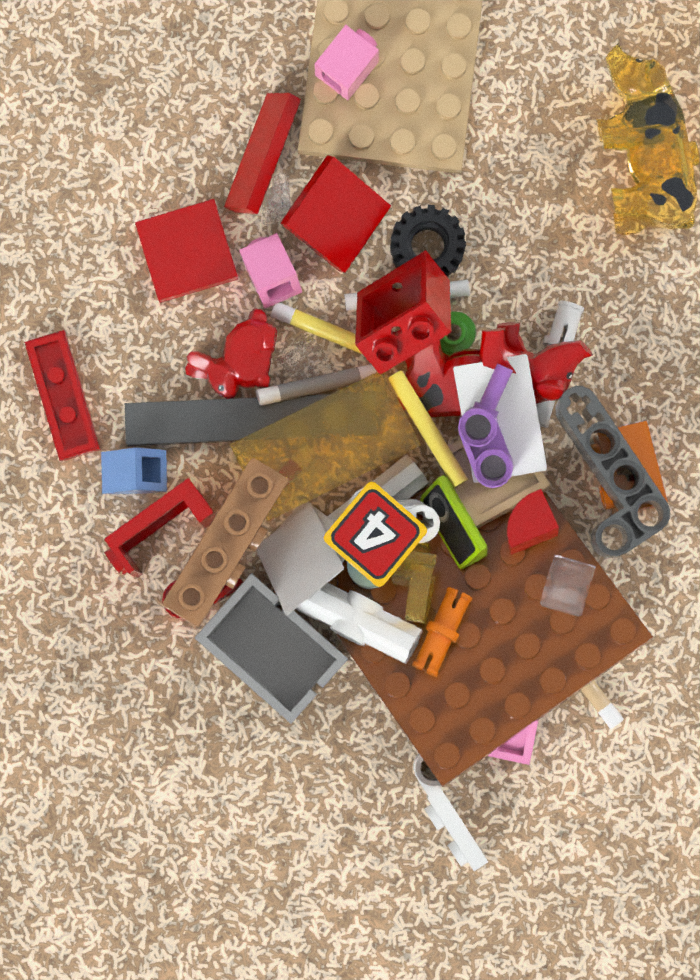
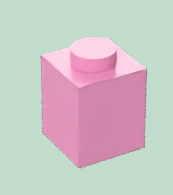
(347, 61)
(270, 270)

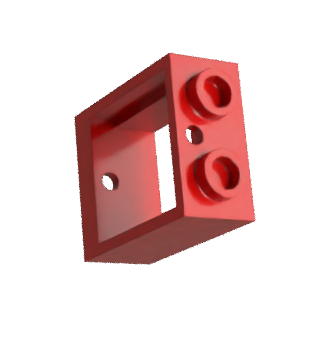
(417, 308)

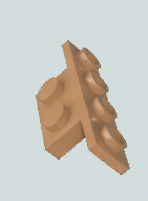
(225, 542)

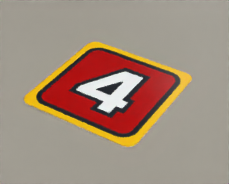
(375, 534)

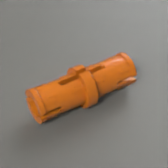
(442, 631)

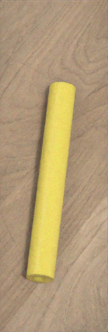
(428, 429)

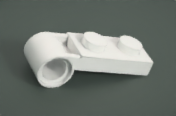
(443, 814)

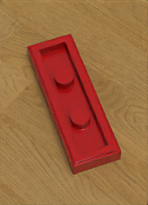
(262, 153)
(62, 395)

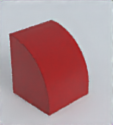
(530, 523)

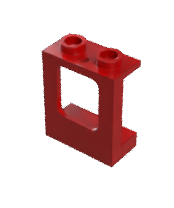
(152, 519)

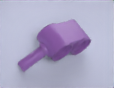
(493, 443)

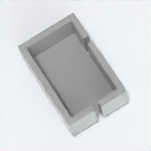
(270, 651)

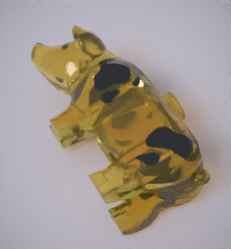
(656, 147)

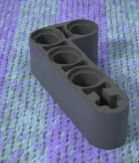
(604, 467)

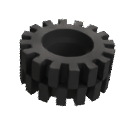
(433, 220)

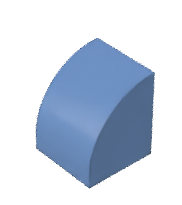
(134, 471)

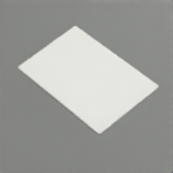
(516, 416)
(299, 559)

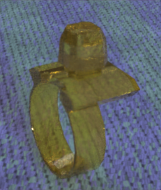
(417, 575)

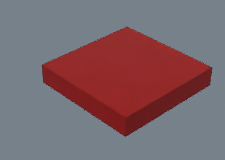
(335, 214)
(186, 250)

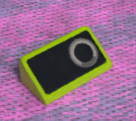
(456, 525)

